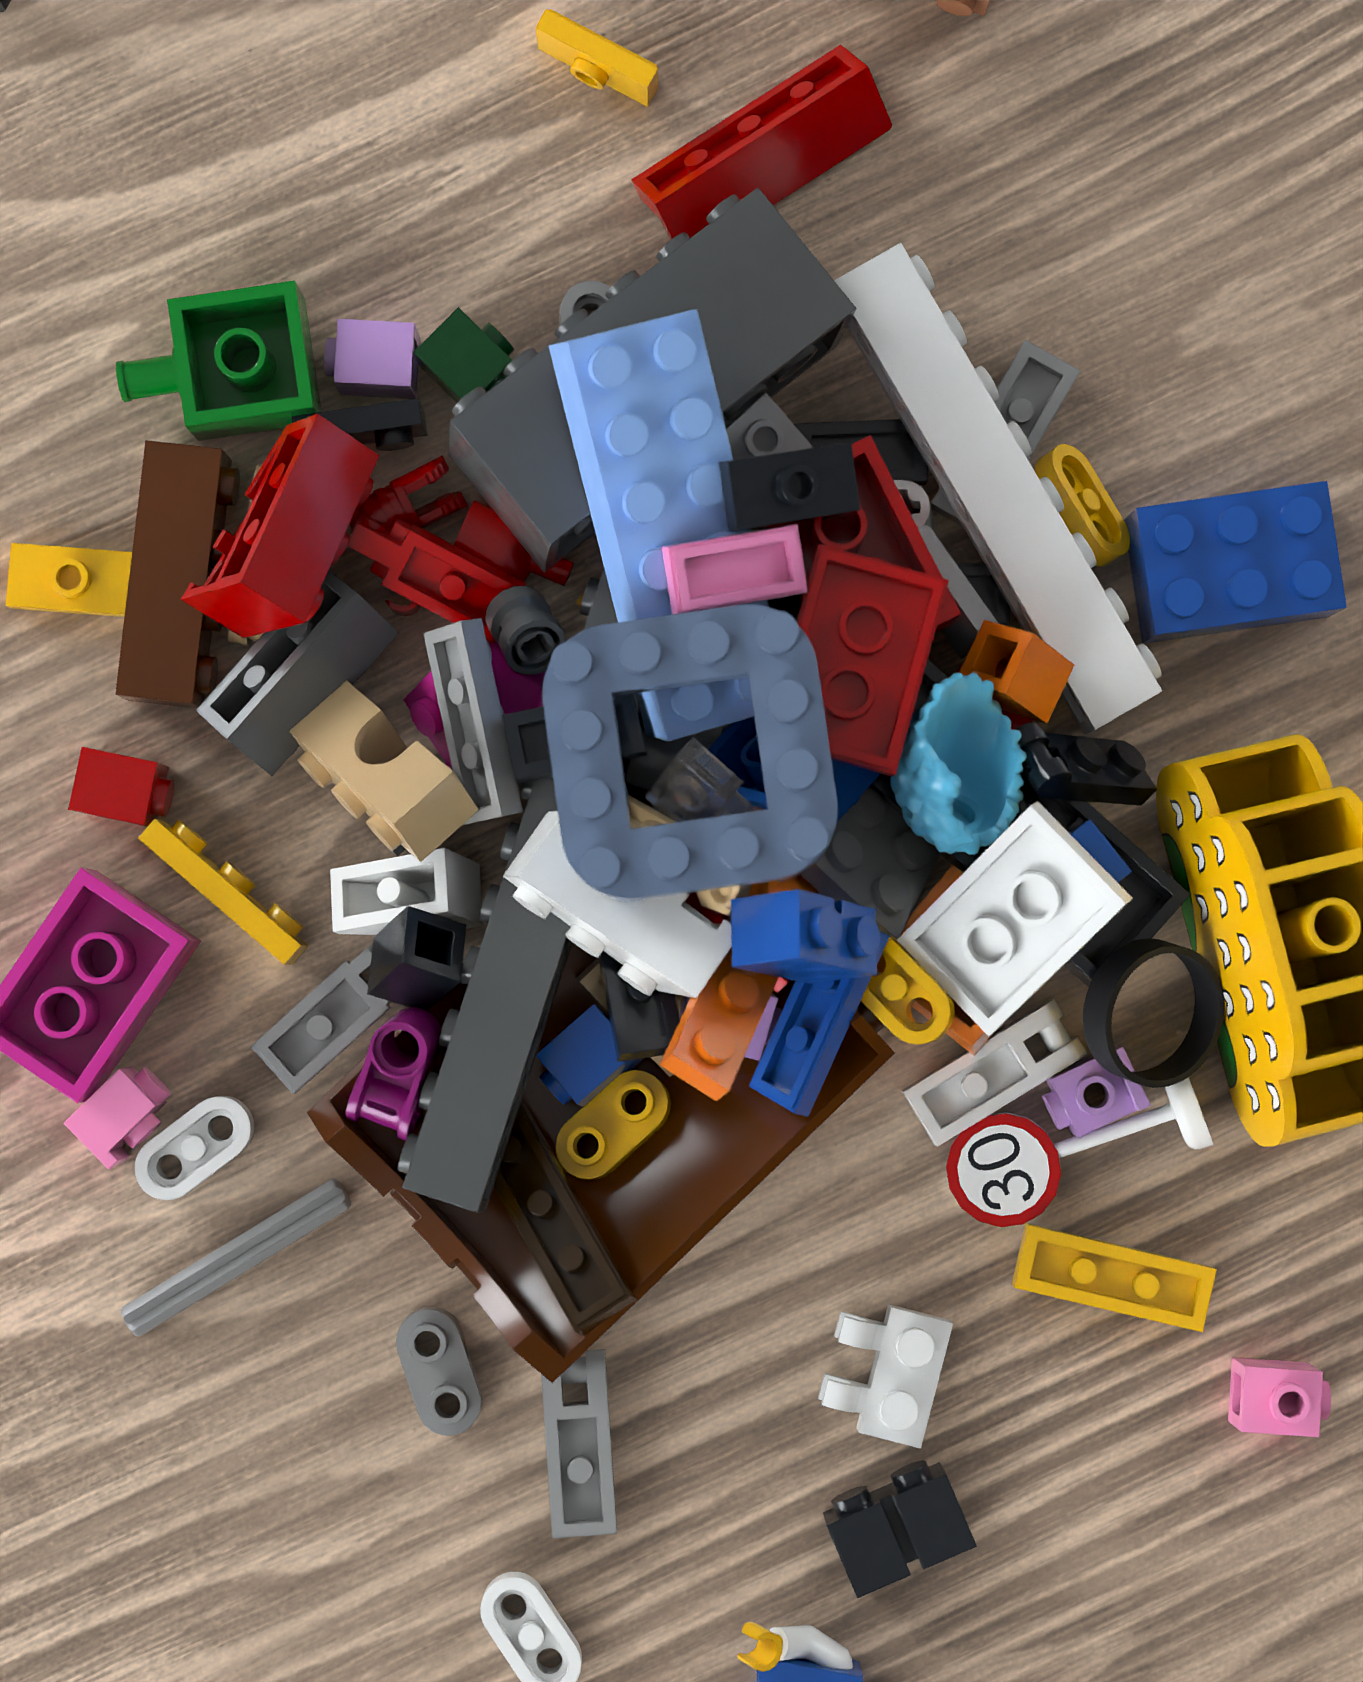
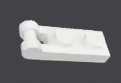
(999, 1073)

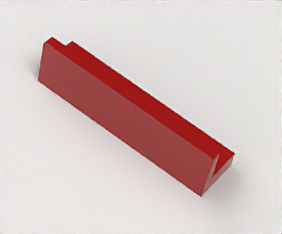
(769, 143)

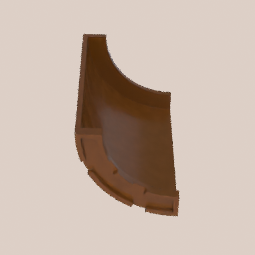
(643, 1210)

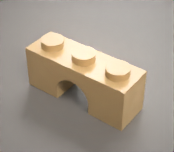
(407, 794)

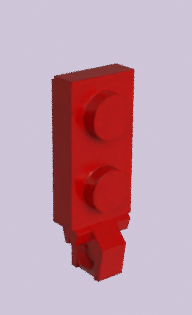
(430, 570)

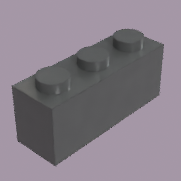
(294, 672)

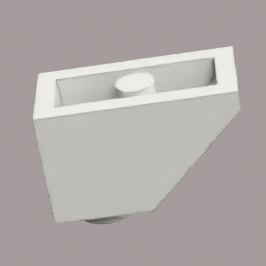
(375, 892)

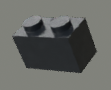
(896, 1525)

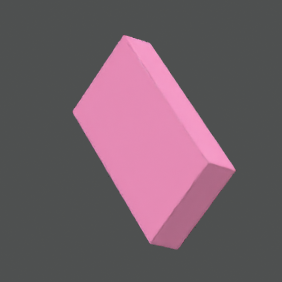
(734, 569)

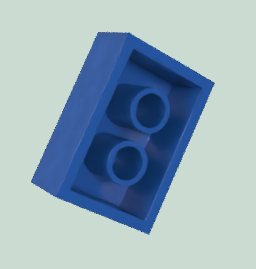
(1235, 562)

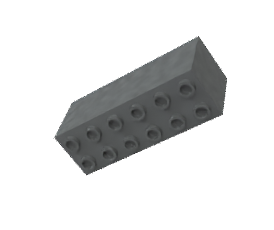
(763, 320)

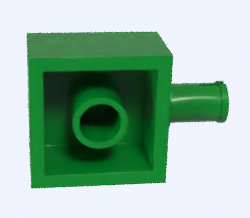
(235, 361)

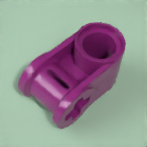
(390, 1079)

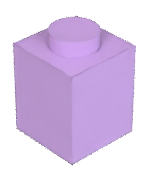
(373, 358)

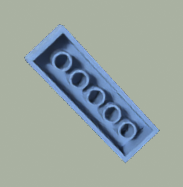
(650, 470)

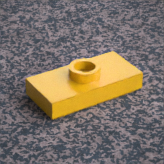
(595, 58)
(68, 579)

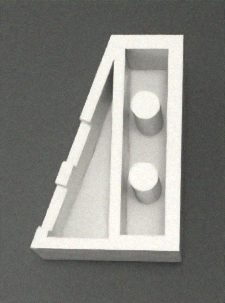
(656, 940)

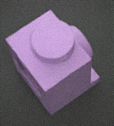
(1067, 1102)

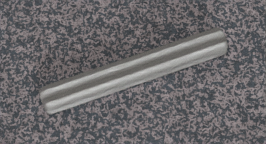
(236, 1257)

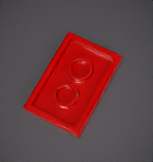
(871, 650)

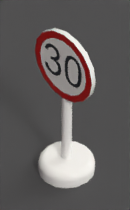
(1011, 1169)

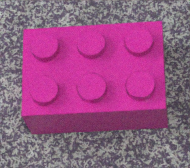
(88, 984)

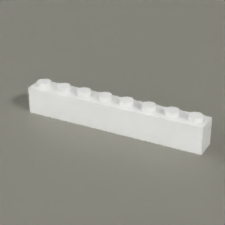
(994, 487)

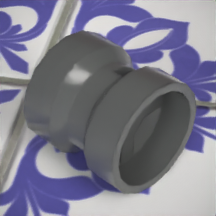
(524, 629)

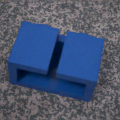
(804, 936)

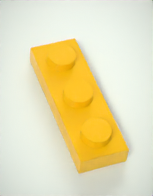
(226, 889)
(1114, 1277)

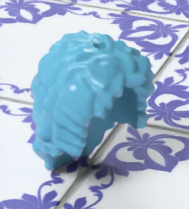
(960, 767)

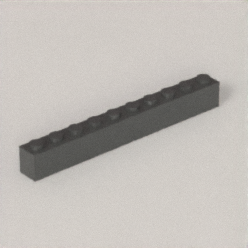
(500, 1019)

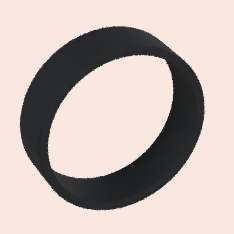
(1203, 1030)

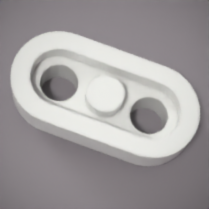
(195, 1146)
(531, 1631)

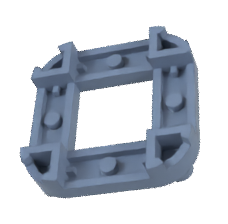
(677, 653)

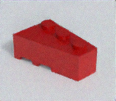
(291, 532)

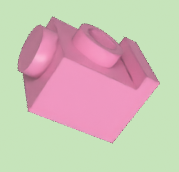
(119, 1114)

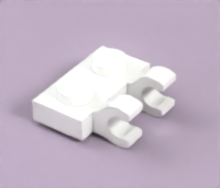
(902, 1376)

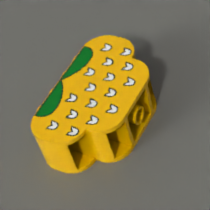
(1281, 923)

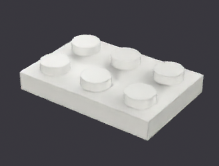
(1014, 918)

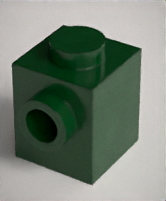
(464, 356)

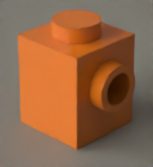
(1021, 666)

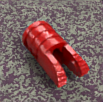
(392, 501)

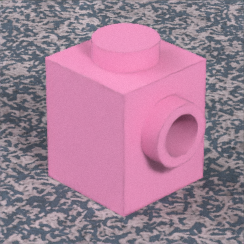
(1278, 1397)

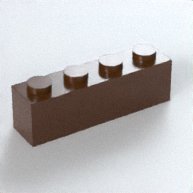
(175, 530)

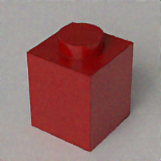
(121, 787)

